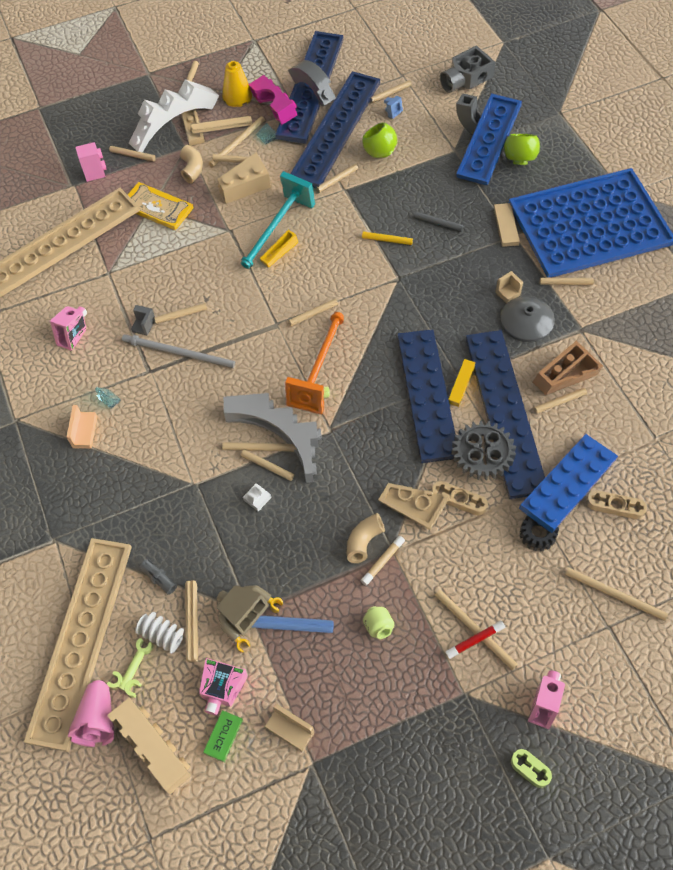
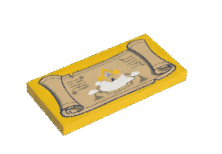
(160, 206)

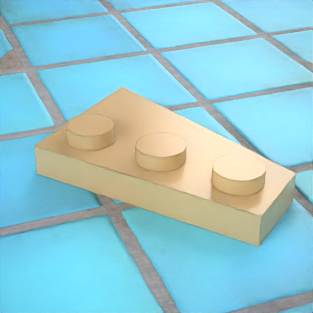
(414, 504)

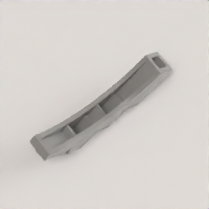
(260, 411)

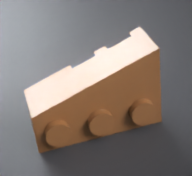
(567, 369)

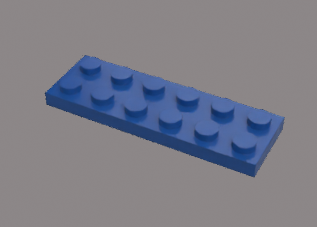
(489, 139)
(568, 483)

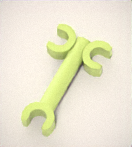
(126, 682)

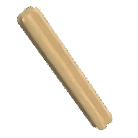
(221, 124)
(191, 621)

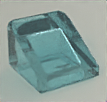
(267, 134)
(107, 397)

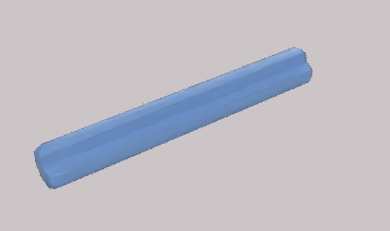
(295, 624)

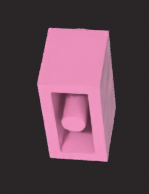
(91, 161)

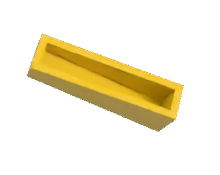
(279, 248)
(461, 382)

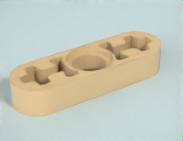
(475, 498)
(624, 500)

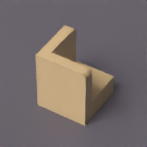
(509, 287)

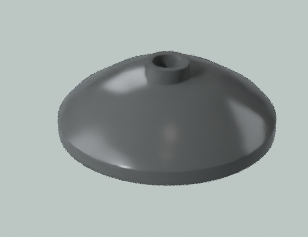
(527, 325)

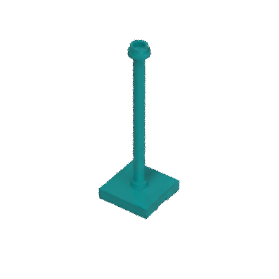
(295, 190)

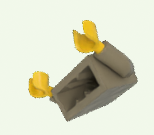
(242, 609)

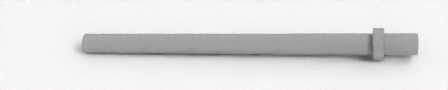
(135, 340)

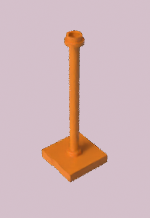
(307, 394)

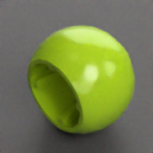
(380, 140)
(521, 148)

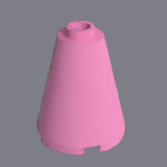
(91, 717)

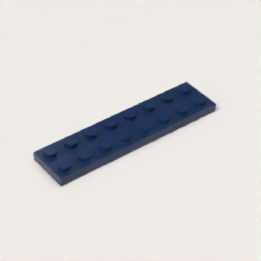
(427, 395)

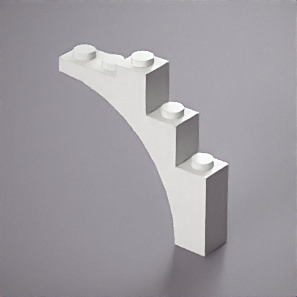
(170, 105)

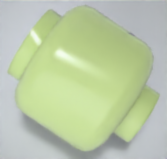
(378, 622)

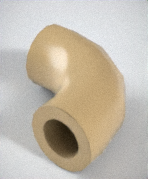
(194, 163)
(361, 536)

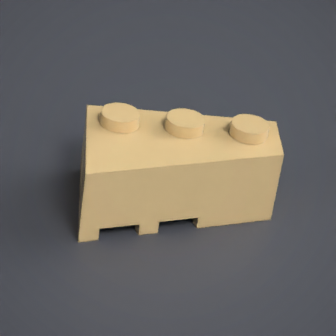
(244, 179)

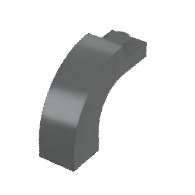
(314, 77)
(468, 112)

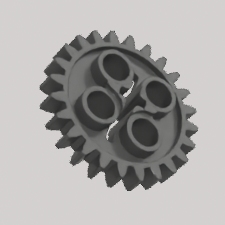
(501, 449)

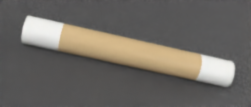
(382, 560)

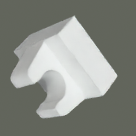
(257, 497)

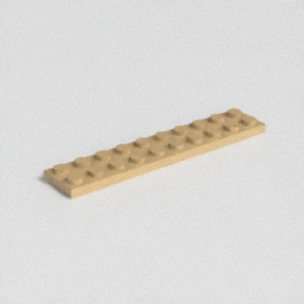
(65, 239)
(78, 644)

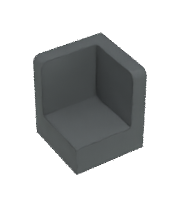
(144, 320)

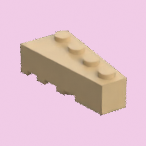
(150, 745)

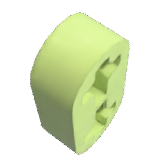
(534, 764)

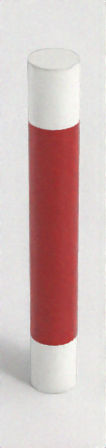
(475, 639)

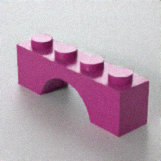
(281, 106)

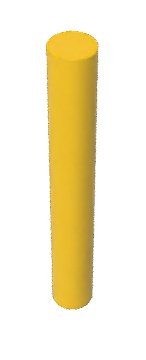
(387, 238)

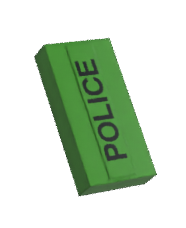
(223, 736)

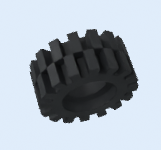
(532, 540)

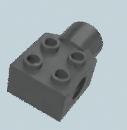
(468, 70)

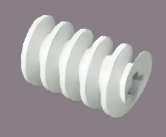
(159, 632)

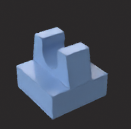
(394, 106)

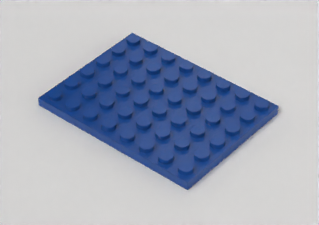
(591, 222)

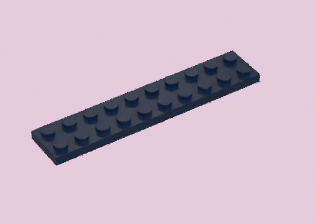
(324, 53)
(335, 128)
(505, 407)

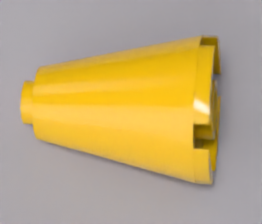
(235, 86)

